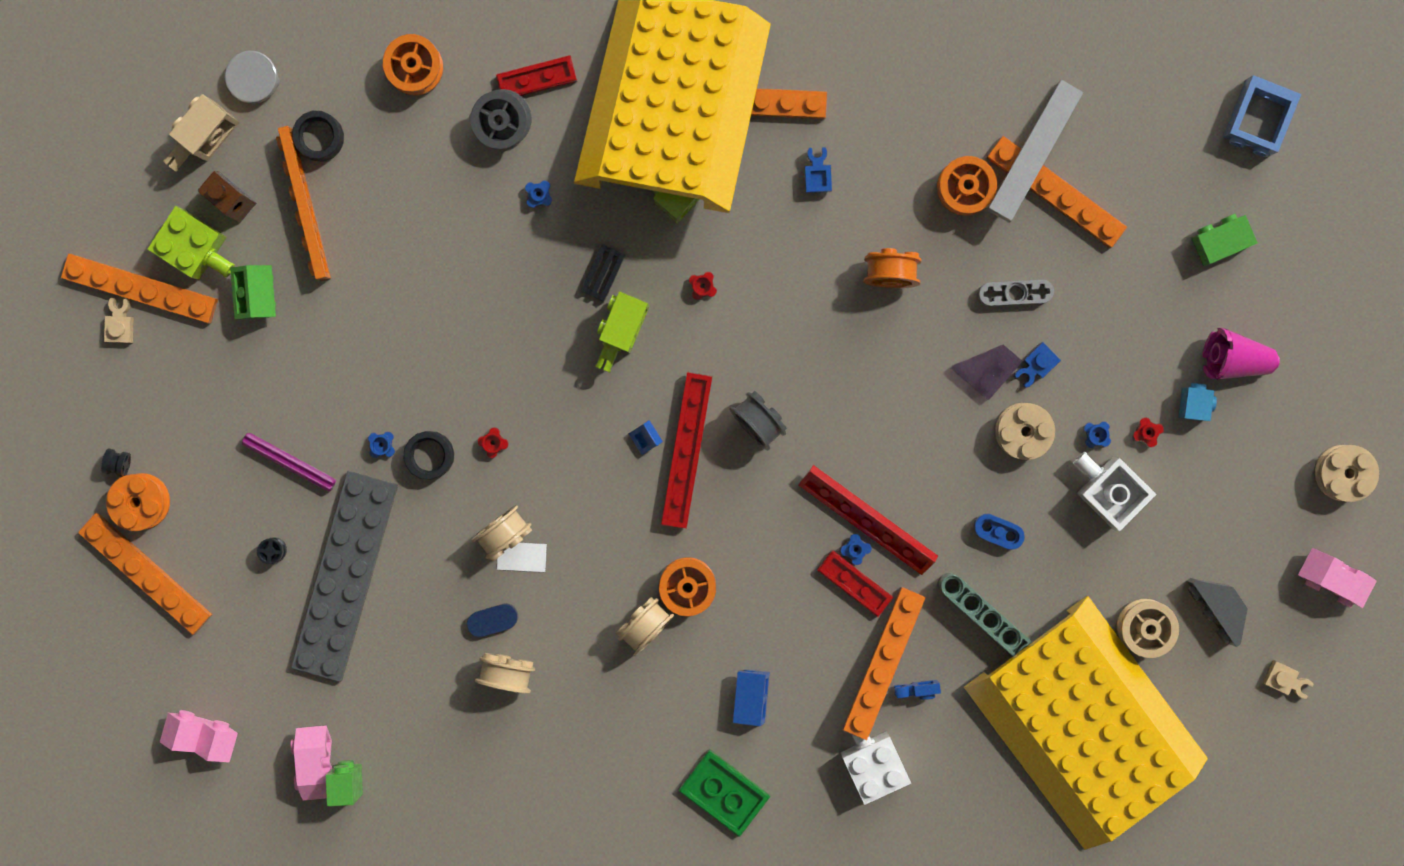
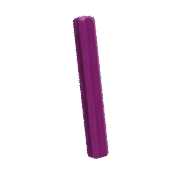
(288, 462)

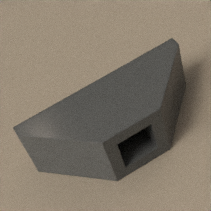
(1221, 606)

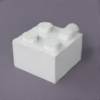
(1113, 490)
(875, 767)

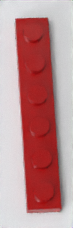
(686, 450)
(868, 520)

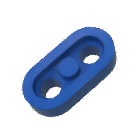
(998, 531)

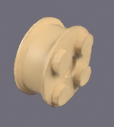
(1039, 436)
(1361, 476)
(502, 533)
(1133, 624)
(644, 626)
(505, 673)

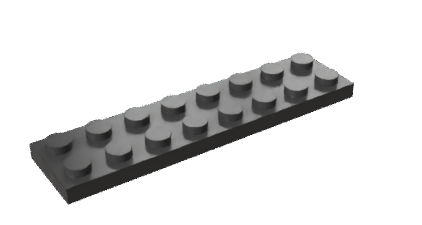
(344, 576)

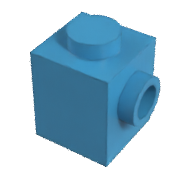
(1197, 402)

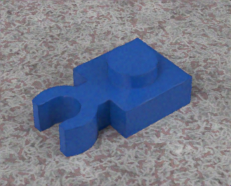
(818, 175)
(1039, 362)
(923, 689)

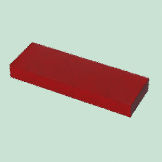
(538, 76)
(855, 583)

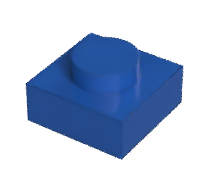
(645, 437)

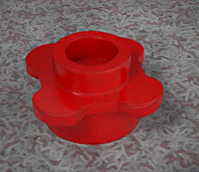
(699, 292)
(1140, 433)
(485, 442)

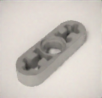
(1035, 298)

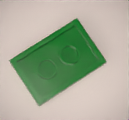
(724, 793)

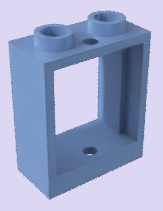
(1269, 91)

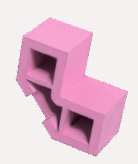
(1333, 575)
(194, 734)
(312, 761)

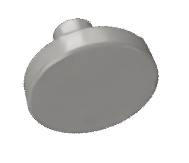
(251, 77)

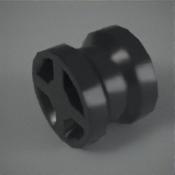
(116, 462)
(266, 550)

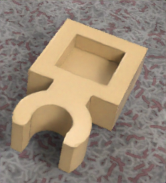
(118, 326)
(1285, 678)

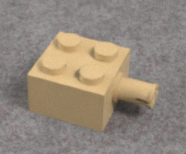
(200, 131)

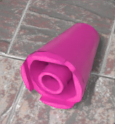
(1237, 356)

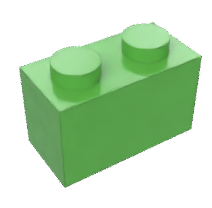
(1224, 240)
(253, 292)
(344, 783)

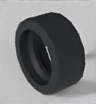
(312, 116)
(409, 455)

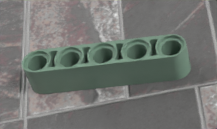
(979, 611)

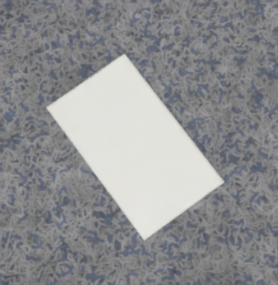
(524, 558)

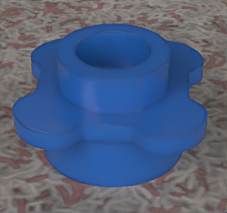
(534, 200)
(1102, 429)
(375, 440)
(848, 549)

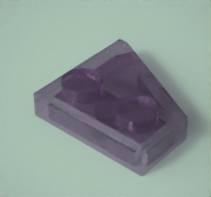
(988, 370)

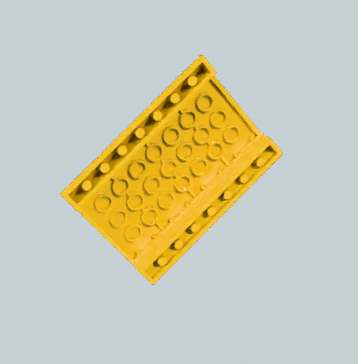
(675, 99)
(1089, 727)

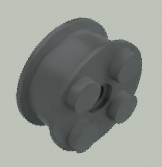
(515, 115)
(758, 421)

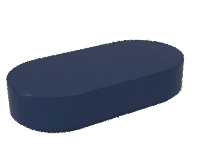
(492, 620)

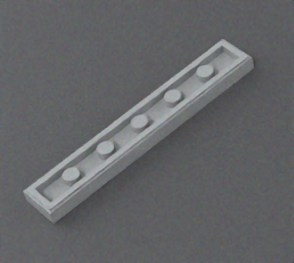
(1035, 151)

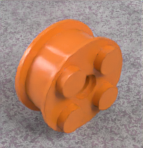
(421, 77)
(954, 194)
(892, 269)
(124, 506)
(687, 571)

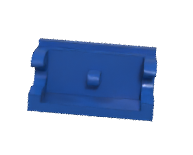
(751, 697)

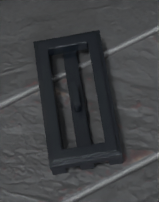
(612, 252)

